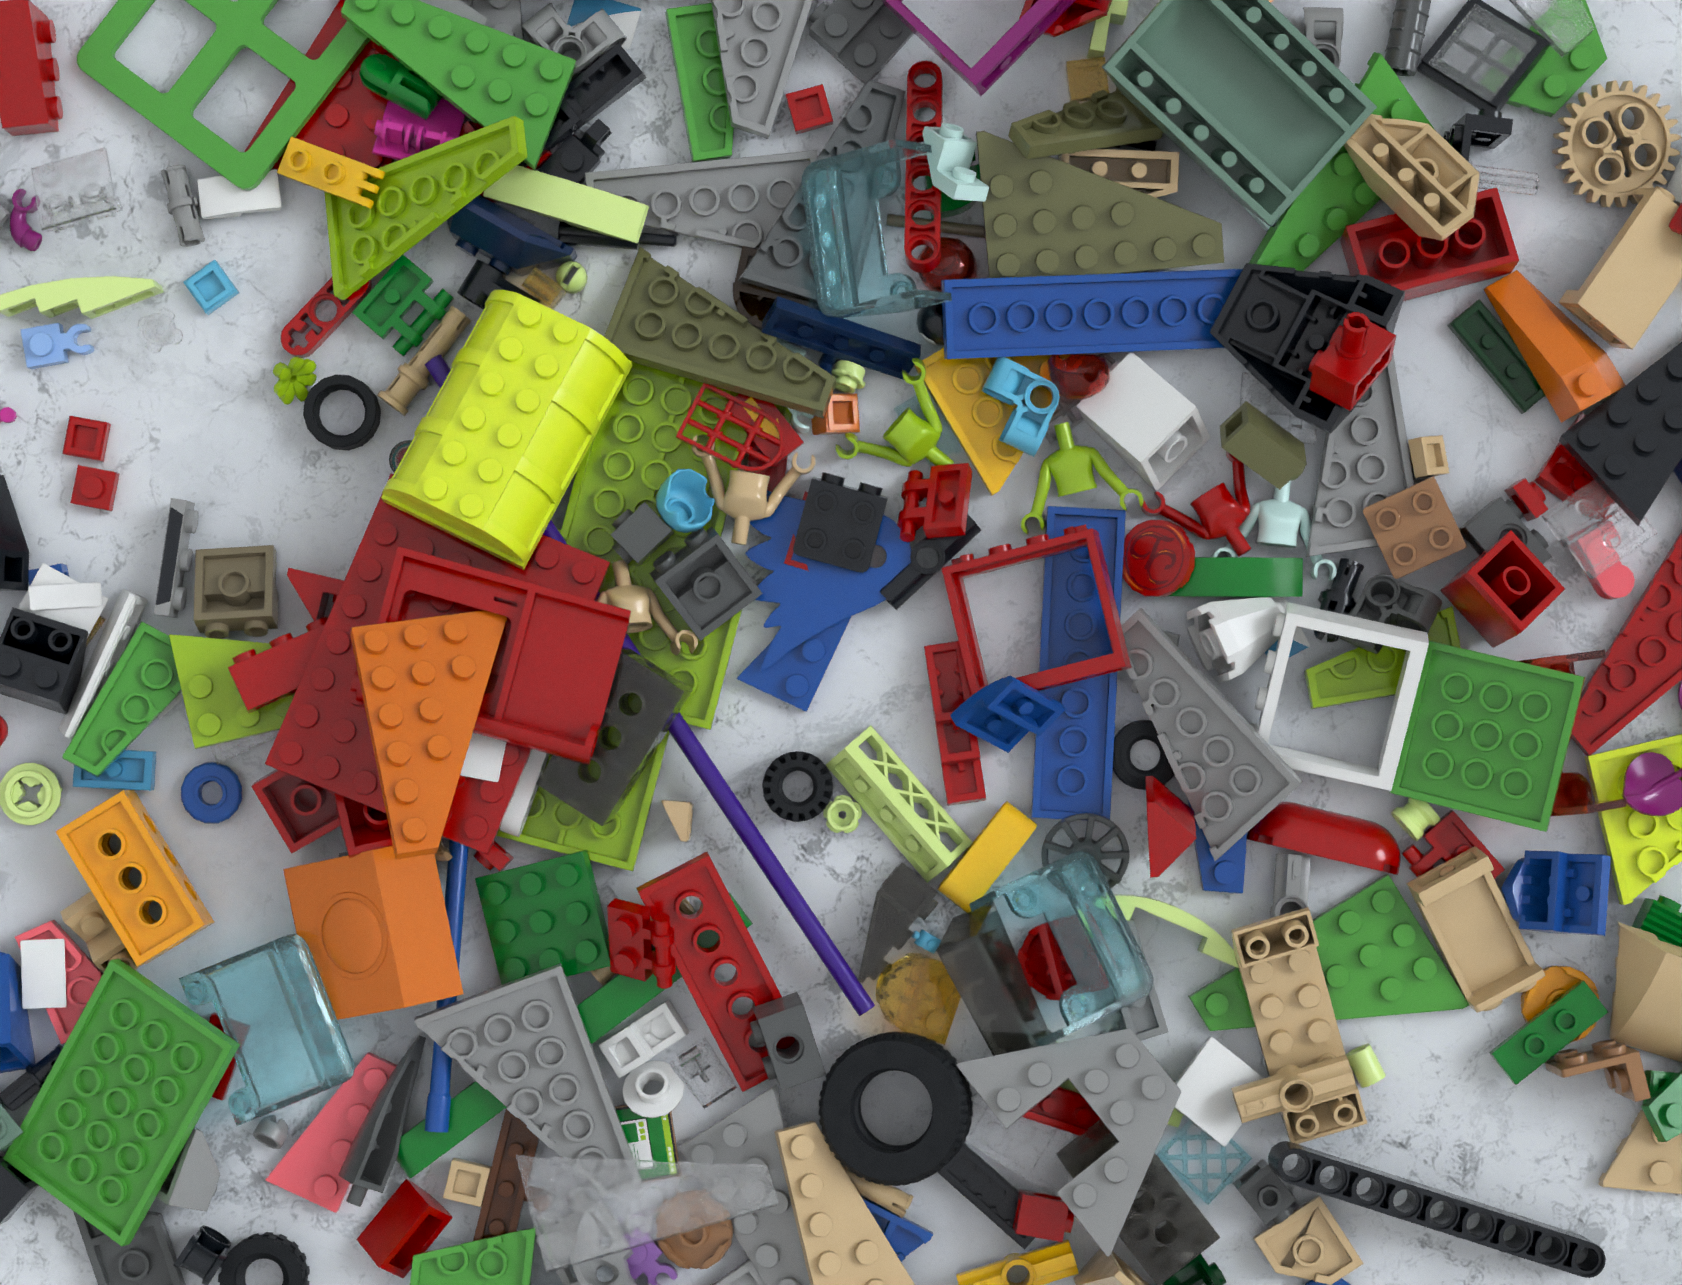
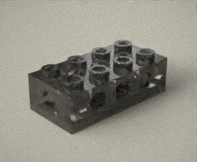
(640, 734)
(1158, 1250)

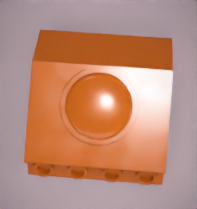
(375, 930)

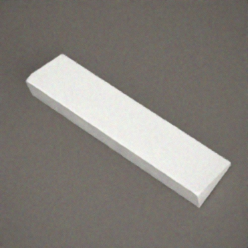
(104, 658)

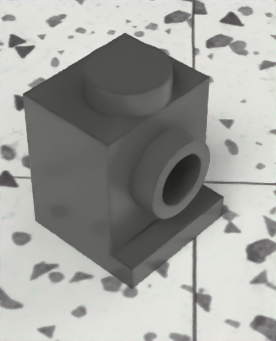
(1258, 1181)

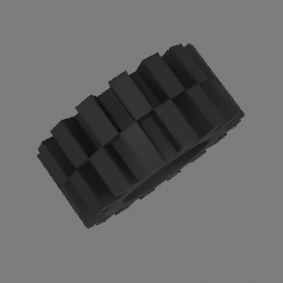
(780, 803)

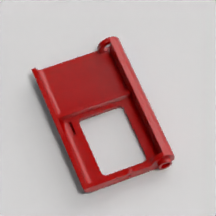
(554, 660)

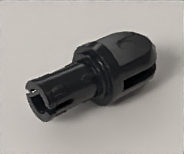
(1340, 594)

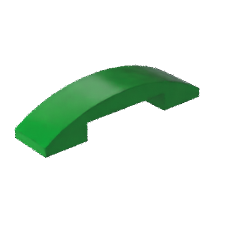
(1244, 577)

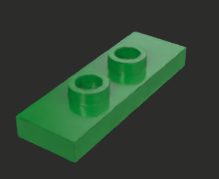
(1548, 1032)

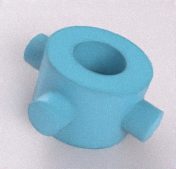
(926, 940)

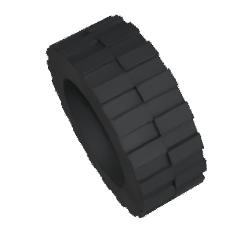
(265, 1247)

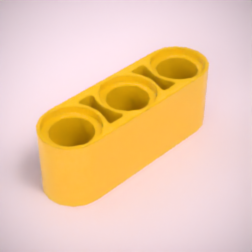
(987, 856)

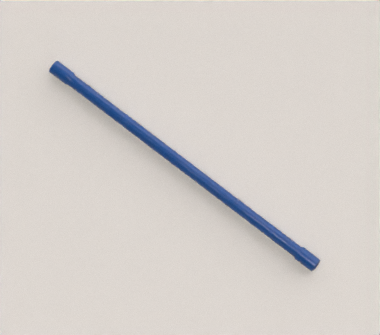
(439, 1096)

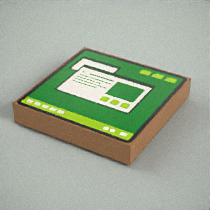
(649, 1136)

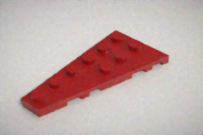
(1640, 661)

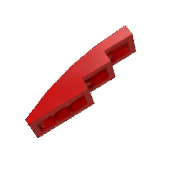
(957, 747)

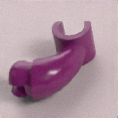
(19, 228)

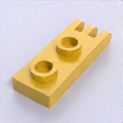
(329, 172)

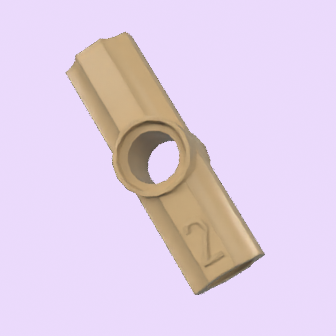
(1317, 1080)

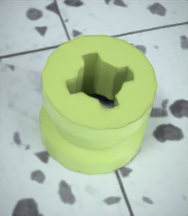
(1415, 817)

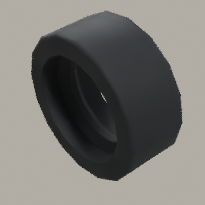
(322, 390)

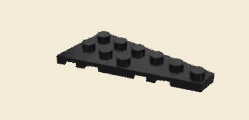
(1634, 436)

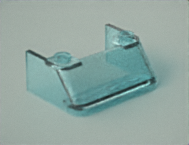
(848, 232)
(1089, 933)

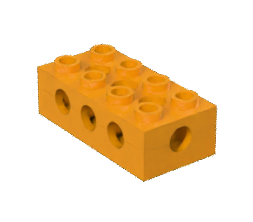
(109, 879)

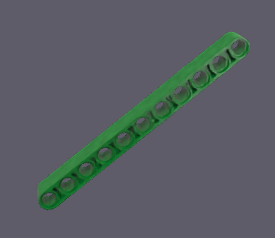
(477, 1106)

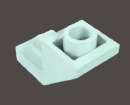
(952, 161)

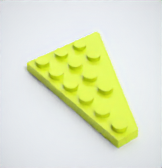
(1638, 844)

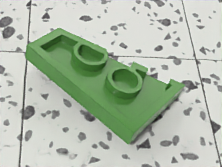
(486, 1261)

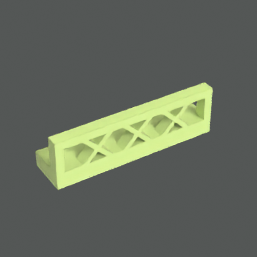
(894, 808)

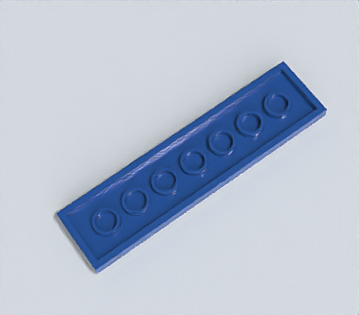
(1083, 313)
(1077, 749)

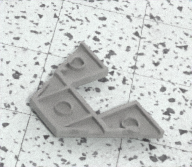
(1121, 1087)

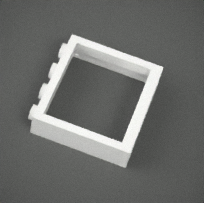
(1411, 640)

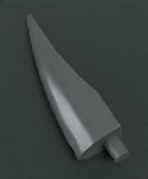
(380, 1134)

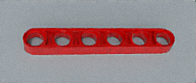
(916, 199)

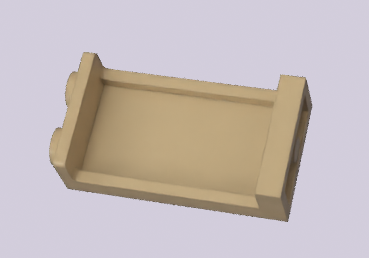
(1632, 274)
(1475, 930)

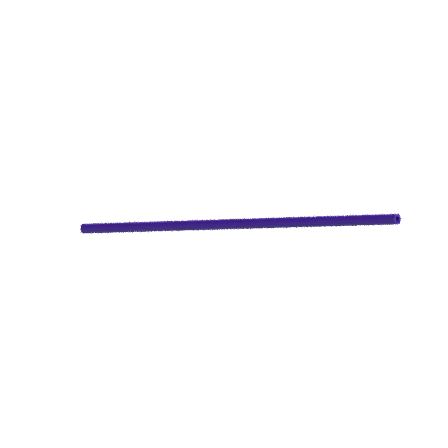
(740, 821)

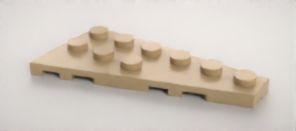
(832, 1220)

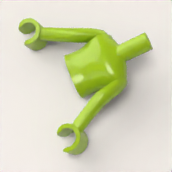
(908, 433)
(1073, 473)

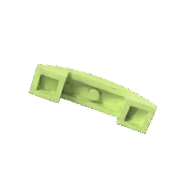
(1211, 943)

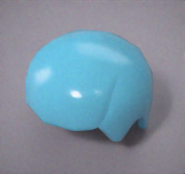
(684, 501)

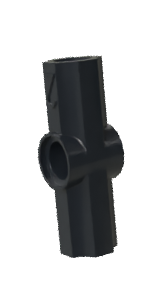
(914, 576)

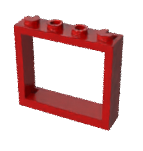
(1036, 548)

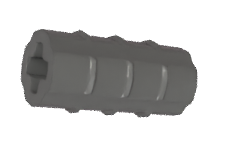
(1407, 36)

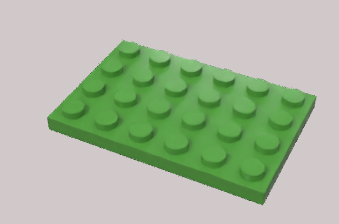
(121, 1101)

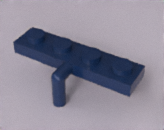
(839, 339)

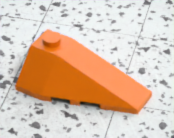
(1559, 354)

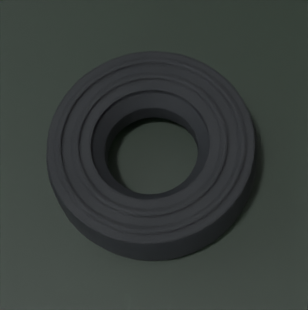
(1122, 764)

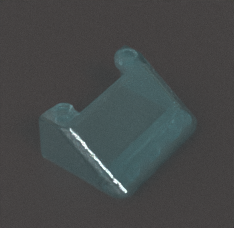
(281, 1019)

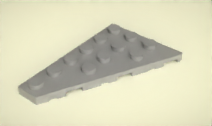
(756, 56)
(537, 1060)

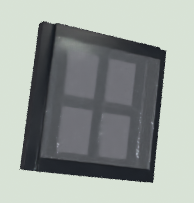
(1483, 56)

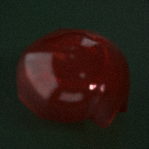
(955, 263)
(1079, 375)

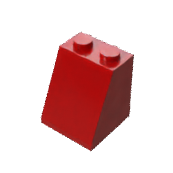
(1503, 590)

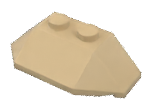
(1416, 174)

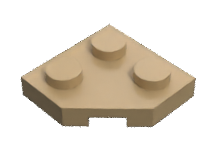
(1309, 1245)

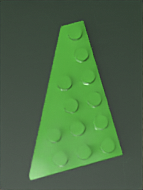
(1371, 962)

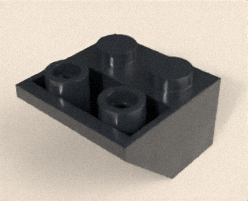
(41, 660)

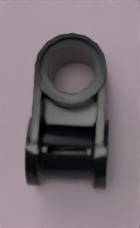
(204, 1253)

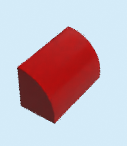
(404, 1228)

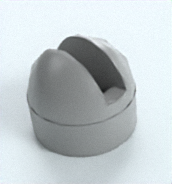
(271, 1133)

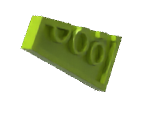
(1366, 675)

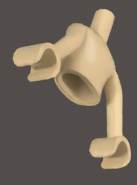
(747, 493)
(642, 603)

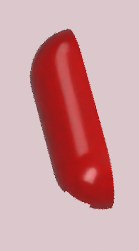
(1329, 836)

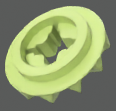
(13, 790)

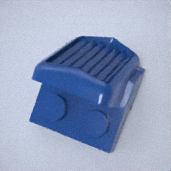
(1559, 892)

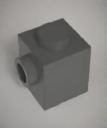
(639, 534)

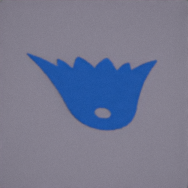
(826, 592)

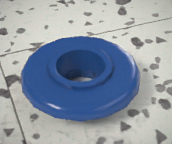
(192, 792)

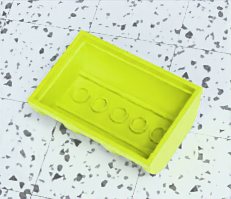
(509, 427)

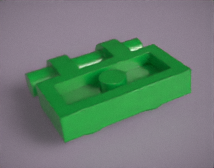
(394, 297)

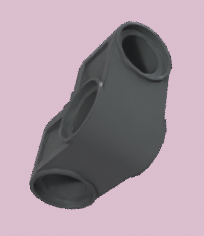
(1408, 607)

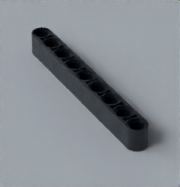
(1452, 1219)

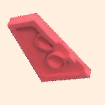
(81, 978)

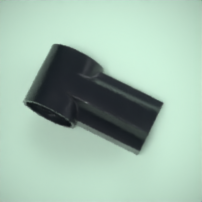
(482, 281)

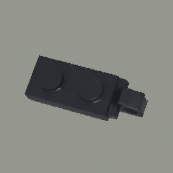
(578, 153)

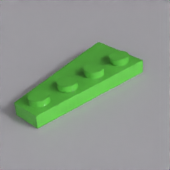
(700, 81)
(128, 703)

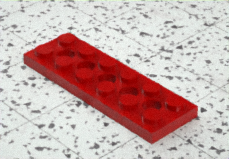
(698, 964)

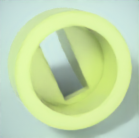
(577, 282)

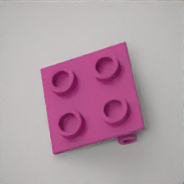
(406, 134)

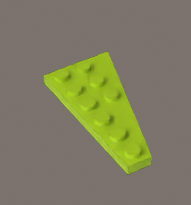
(416, 200)
(211, 696)

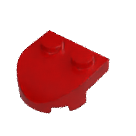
(1045, 963)

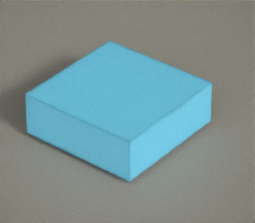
(211, 287)

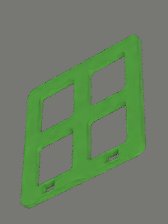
(237, 27)

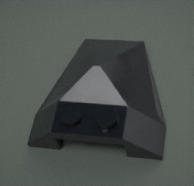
(1285, 317)

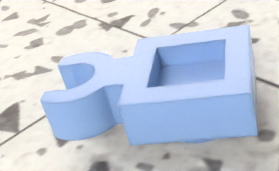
(49, 344)

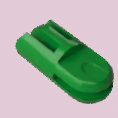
(398, 85)

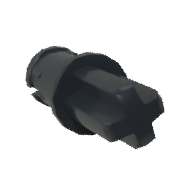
(30, 1082)

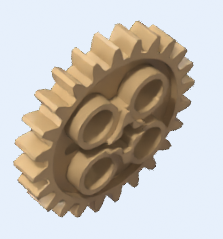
(1648, 130)

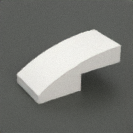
(223, 199)
(643, 1038)

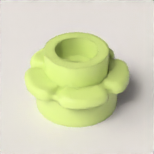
(848, 376)
(846, 824)

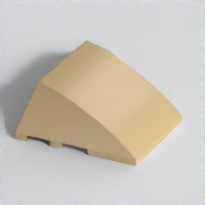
(1647, 994)

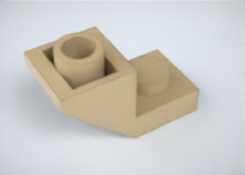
(93, 927)

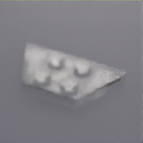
(1023, 1148)

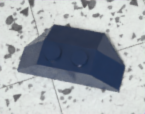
(506, 239)

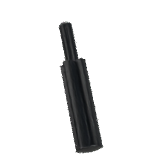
(578, 236)

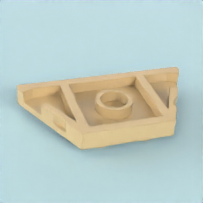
(1645, 1162)

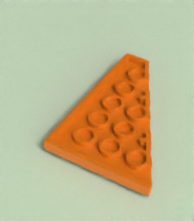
(421, 706)

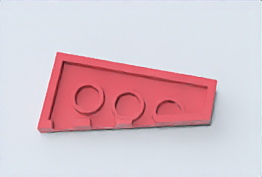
(318, 1155)

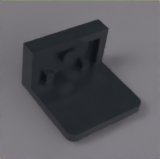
(1480, 130)
(840, 523)

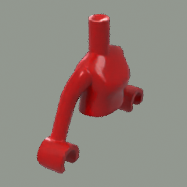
(1217, 511)

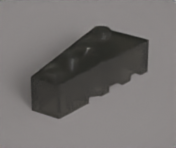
(992, 981)

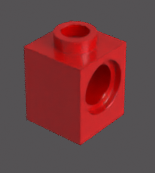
(1042, 1216)

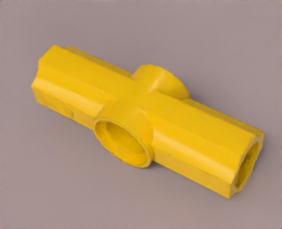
(1043, 1267)

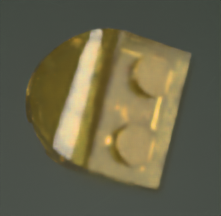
(918, 996)

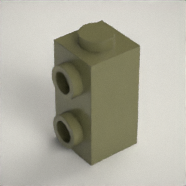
(1263, 445)

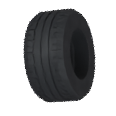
(844, 1123)

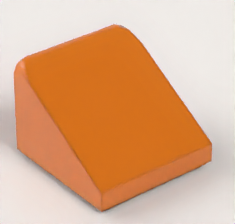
(840, 416)

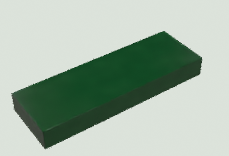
(1497, 355)

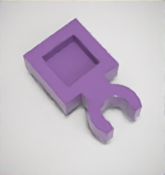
(645, 1261)

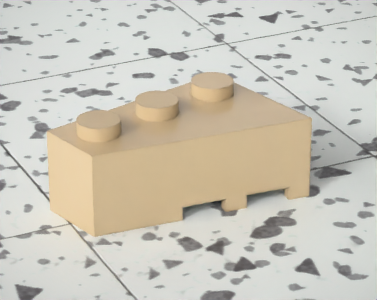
(1144, 171)

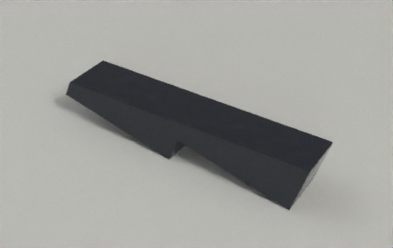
(592, 93)

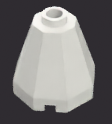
(1233, 633)

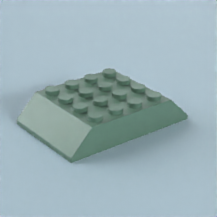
(1240, 96)

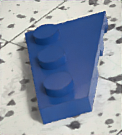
(798, 672)

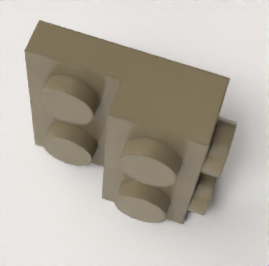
(235, 591)

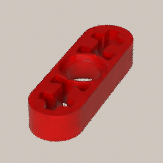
(315, 340)

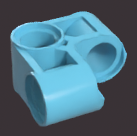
(1013, 386)

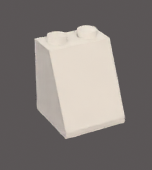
(1145, 421)

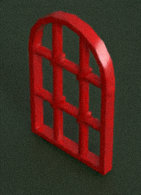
(716, 433)

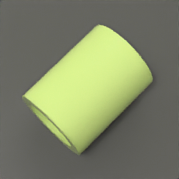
(1365, 1065)

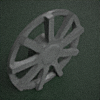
(1089, 845)

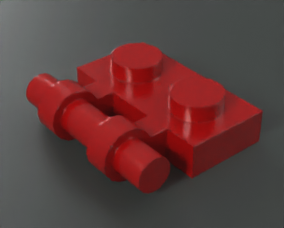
(946, 502)
(1447, 840)
(632, 941)

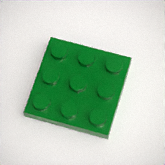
(545, 917)

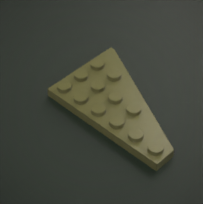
(1069, 221)

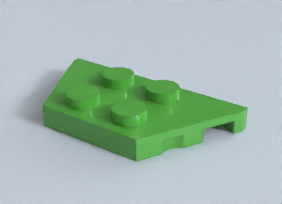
(1558, 78)

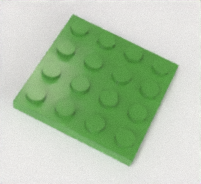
(1488, 735)

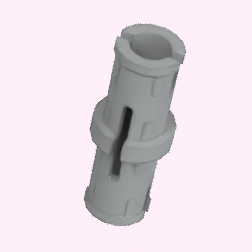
(182, 205)

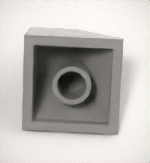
(192, 1177)

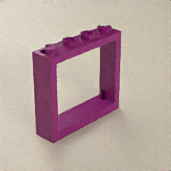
(1001, 55)

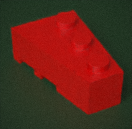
(27, 70)

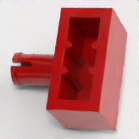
(1351, 361)

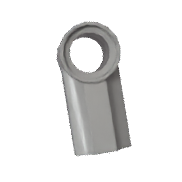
(1290, 881)

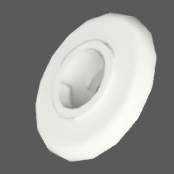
(657, 1104)

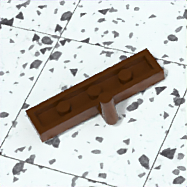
(505, 1187)

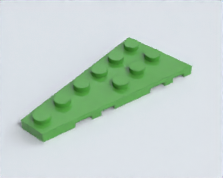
(471, 64)

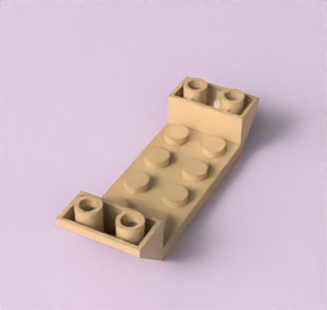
(1294, 1014)

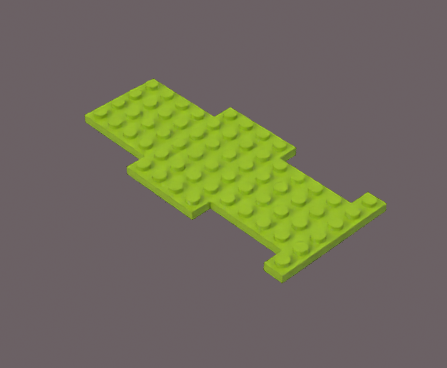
(620, 472)

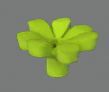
(294, 379)

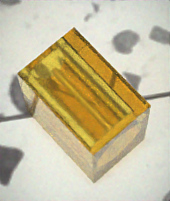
(543, 288)

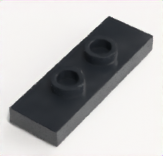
(985, 1190)

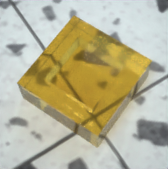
(1086, 78)

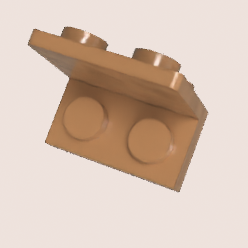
(1414, 528)
(1620, 1063)

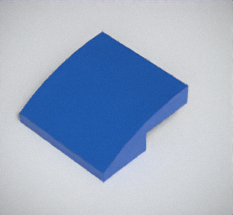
(1007, 712)

